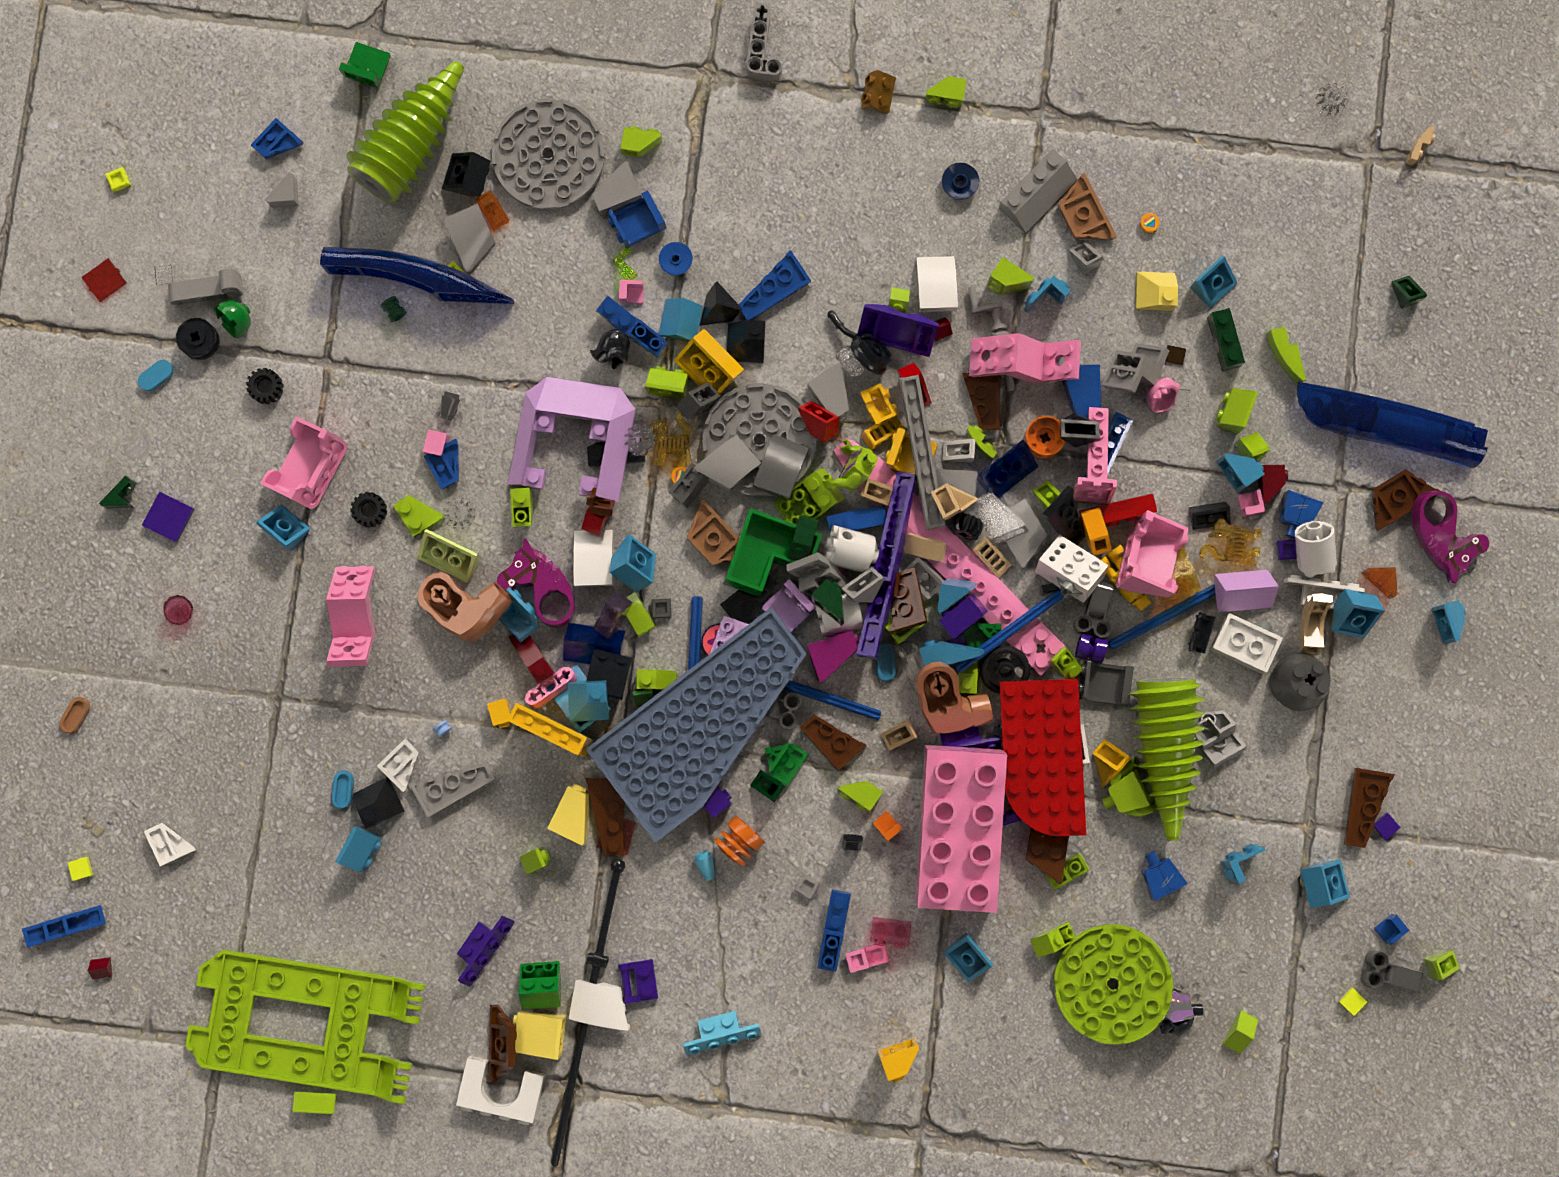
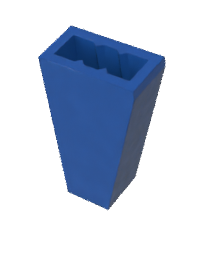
(1084, 391)

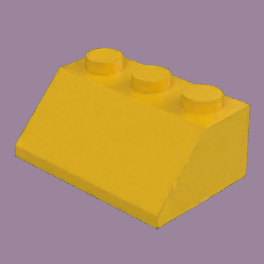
(708, 362)
(898, 1059)

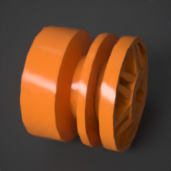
(1038, 428)
(739, 841)

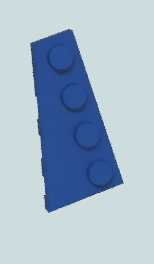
(779, 284)

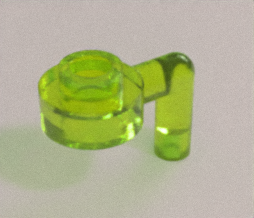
(626, 271)

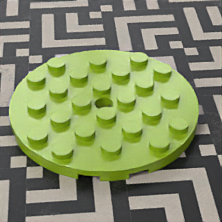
(1142, 976)

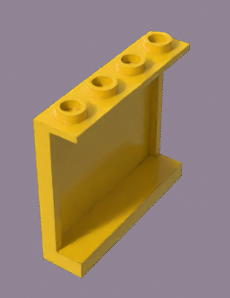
(549, 729)

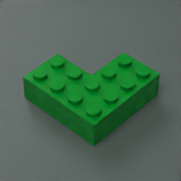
(760, 543)

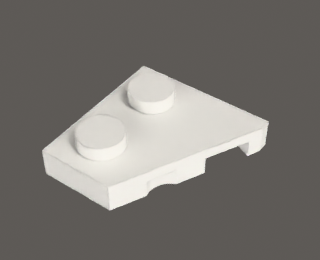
(399, 764)
(167, 844)

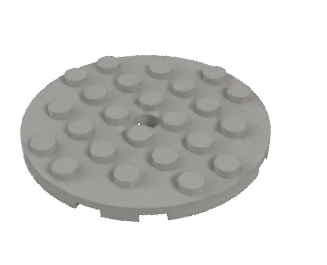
(554, 180)
(754, 412)

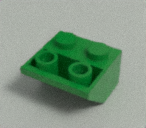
(540, 985)

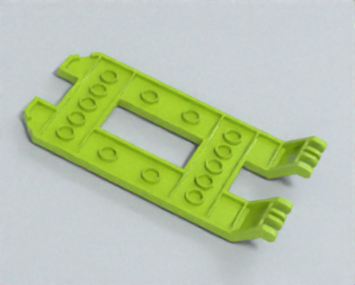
(342, 1059)

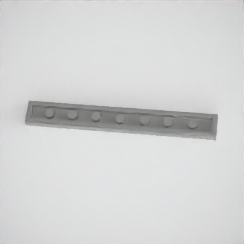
(921, 449)

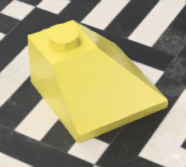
(1156, 291)

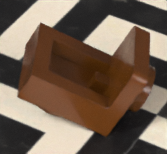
(599, 506)

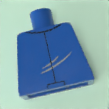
(1297, 510)
(1161, 876)

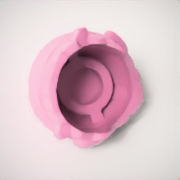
(1162, 395)

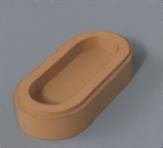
(74, 715)

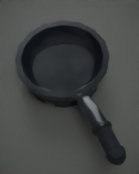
(870, 353)

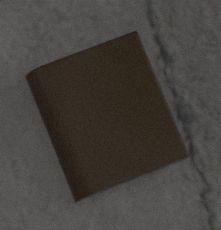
(1176, 355)

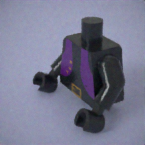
(1180, 1014)

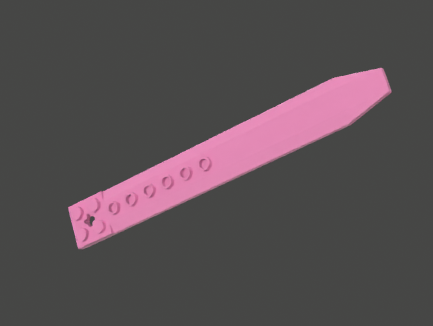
(964, 565)

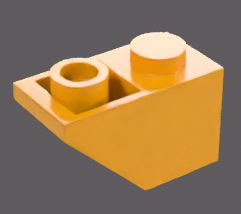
(1095, 531)

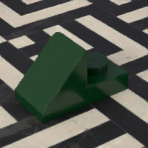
(115, 497)

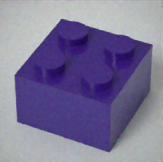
(963, 616)

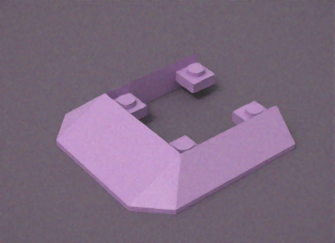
(601, 404)

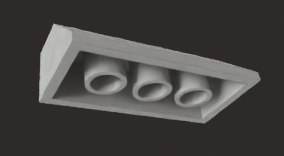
(1038, 191)

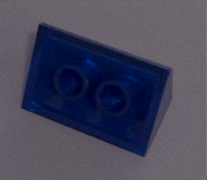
(1008, 470)
(583, 639)

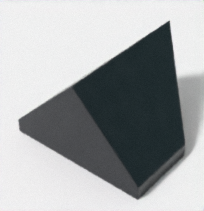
(719, 306)
(1079, 430)

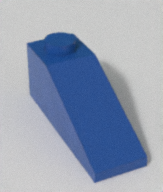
(859, 519)

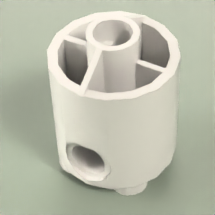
(1315, 548)
(851, 549)
(853, 618)

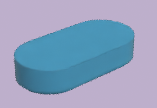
(155, 375)
(886, 662)
(342, 789)

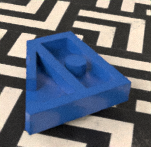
(275, 140)
(445, 467)

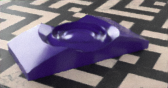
(899, 330)

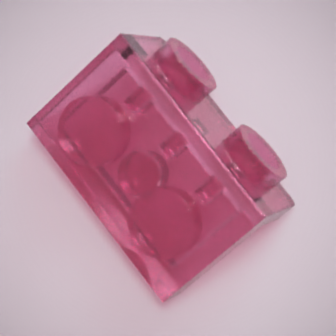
(890, 932)

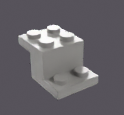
(1136, 367)

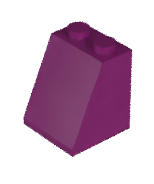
(832, 653)

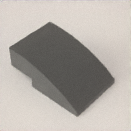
(780, 467)

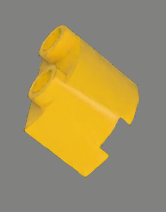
(878, 404)

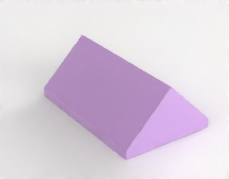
(1245, 590)

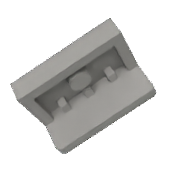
(928, 578)

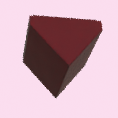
(944, 329)
(100, 968)

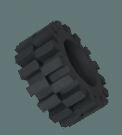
(260, 375)
(361, 501)

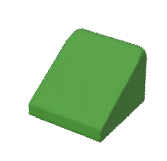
(642, 697)

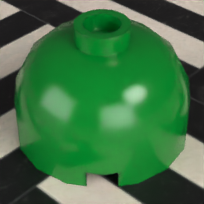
(234, 317)

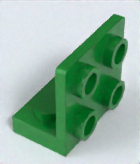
(366, 65)

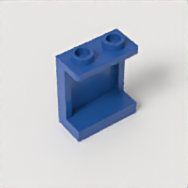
(637, 221)

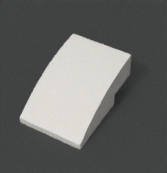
(936, 284)
(593, 559)

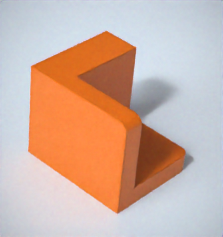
(887, 826)

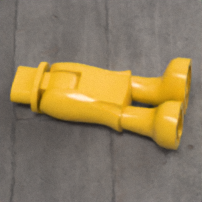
(1115, 556)

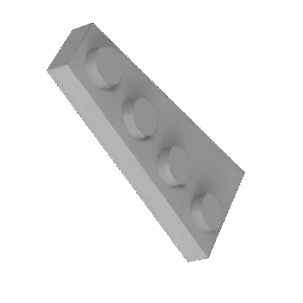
(446, 789)

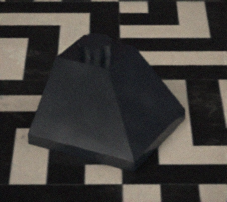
(746, 341)
(377, 803)

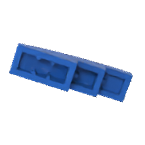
(63, 926)

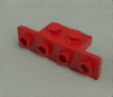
(1125, 509)

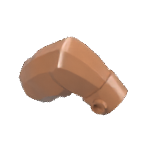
(459, 611)
(942, 703)

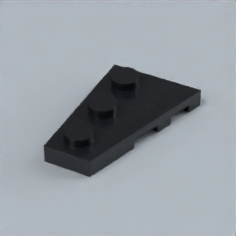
(746, 606)

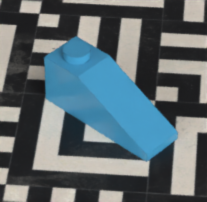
(947, 652)

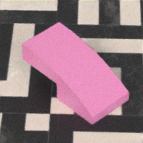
(866, 957)

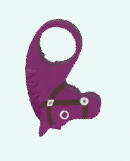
(1440, 541)
(537, 570)

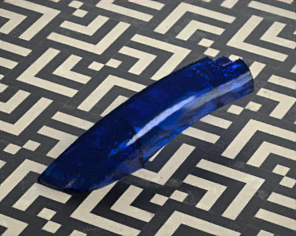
(1393, 424)

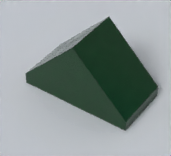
(1408, 292)
(767, 786)

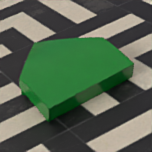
(980, 633)
(785, 762)

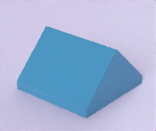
(1214, 282)
(680, 319)
(284, 527)
(953, 590)
(968, 958)

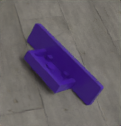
(969, 738)
(481, 946)

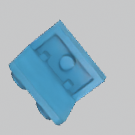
(1056, 288)
(519, 616)
(1231, 866)

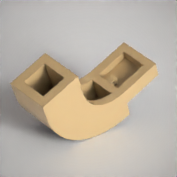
(1312, 623)

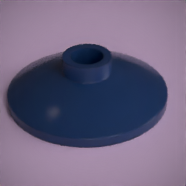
(964, 173)

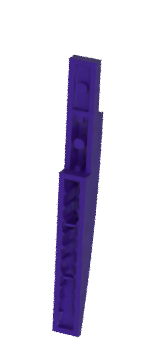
(888, 564)

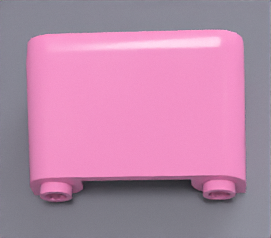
(308, 464)
(1151, 555)

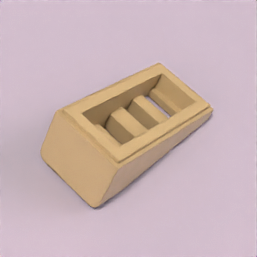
(1007, 564)

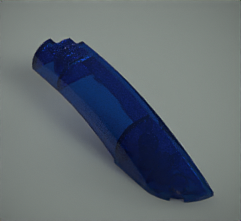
(433, 277)

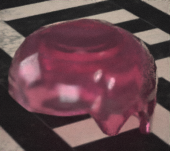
(178, 610)

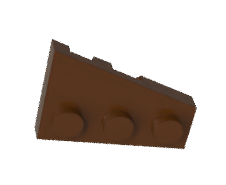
(985, 399)
(831, 742)

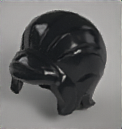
(612, 347)

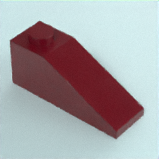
(533, 658)

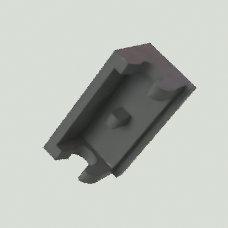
(688, 486)

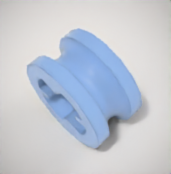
(442, 728)

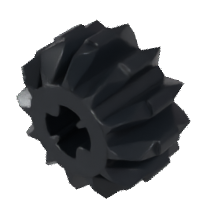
(966, 526)

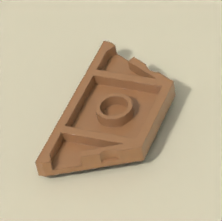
(1084, 212)
(712, 535)

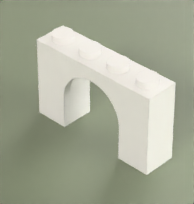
(473, 1095)

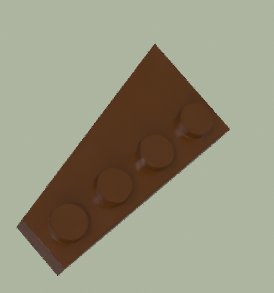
(1365, 803)
(609, 815)

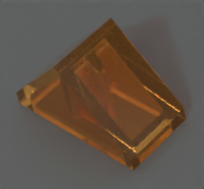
(492, 210)
(1383, 579)

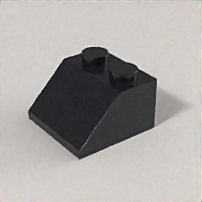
(466, 174)
(611, 668)

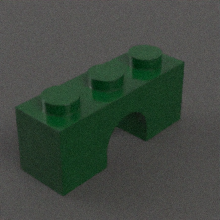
(1224, 329)

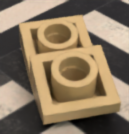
(1421, 144)
(925, 547)

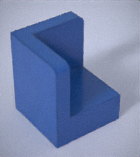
(1391, 929)

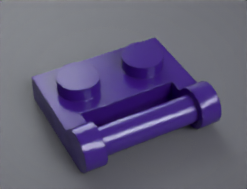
(645, 981)

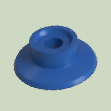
(673, 250)

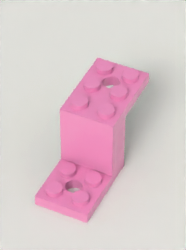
(1025, 358)
(350, 616)

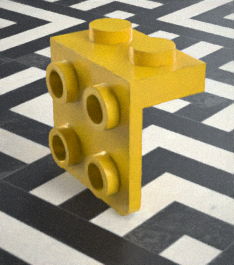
(900, 455)

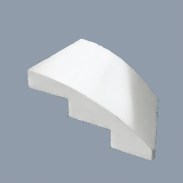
(598, 1005)

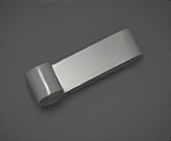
(760, 41)
(225, 285)

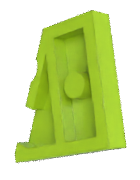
(417, 515)

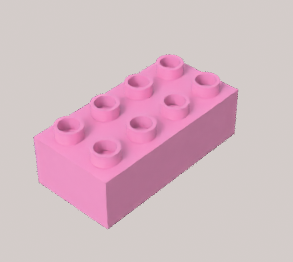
(960, 828)

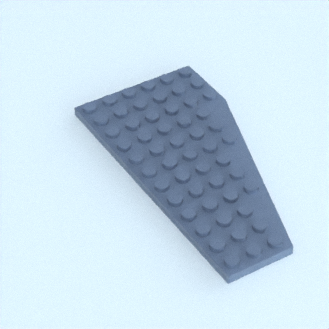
(690, 733)

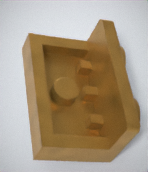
(878, 91)

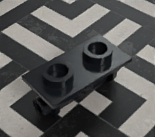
(1201, 634)

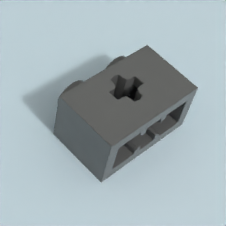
(698, 401)

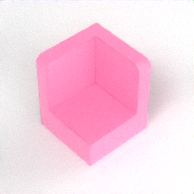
(631, 291)
(435, 442)
(1251, 503)

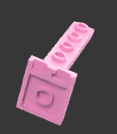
(1096, 486)

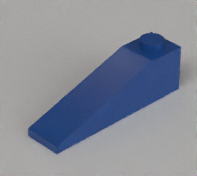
(1116, 434)

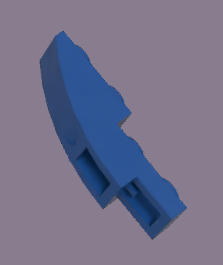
(631, 326)
(834, 930)

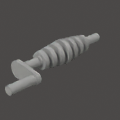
(999, 327)

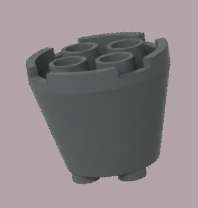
(1289, 682)

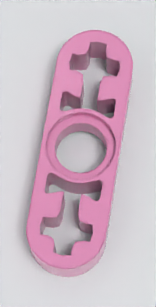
(559, 688)

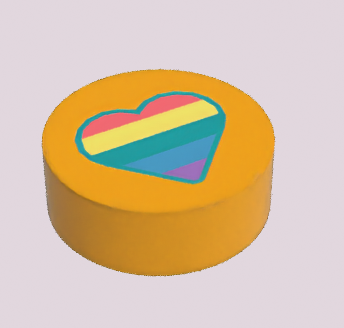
(1149, 223)
(677, 473)

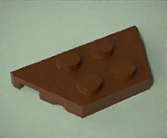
(1396, 497)
(1047, 853)
(501, 1043)

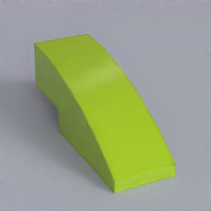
(1286, 354)

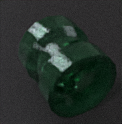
(394, 310)

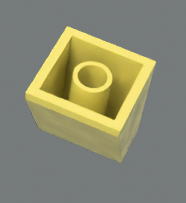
(572, 815)
(540, 1034)

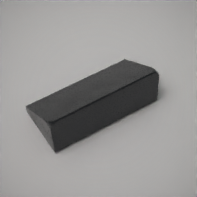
(1208, 515)

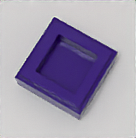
(1286, 550)
(1386, 826)

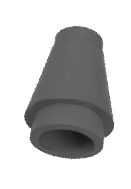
(448, 405)

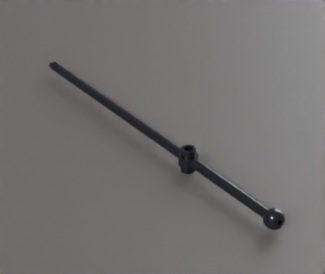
(597, 961)

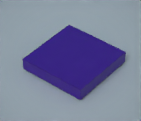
(168, 517)

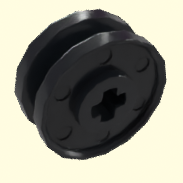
(194, 328)

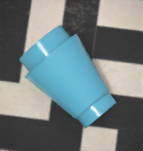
(705, 864)

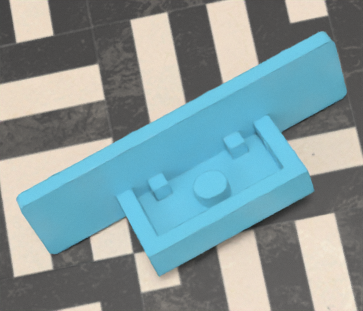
(720, 1031)

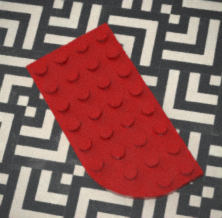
(1044, 754)

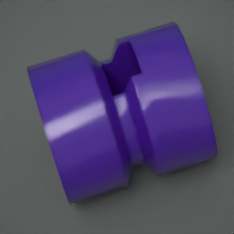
(1091, 648)

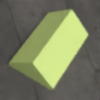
(448, 556)

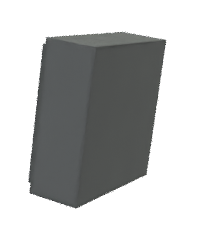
(661, 608)

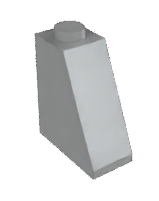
(617, 191)
(830, 391)

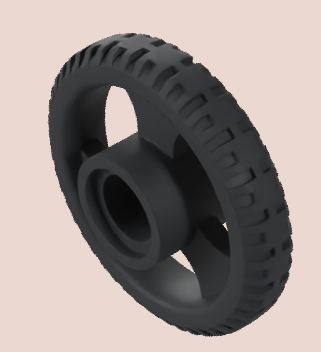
(989, 664)

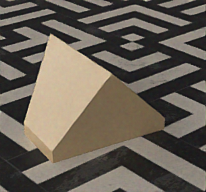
(951, 500)

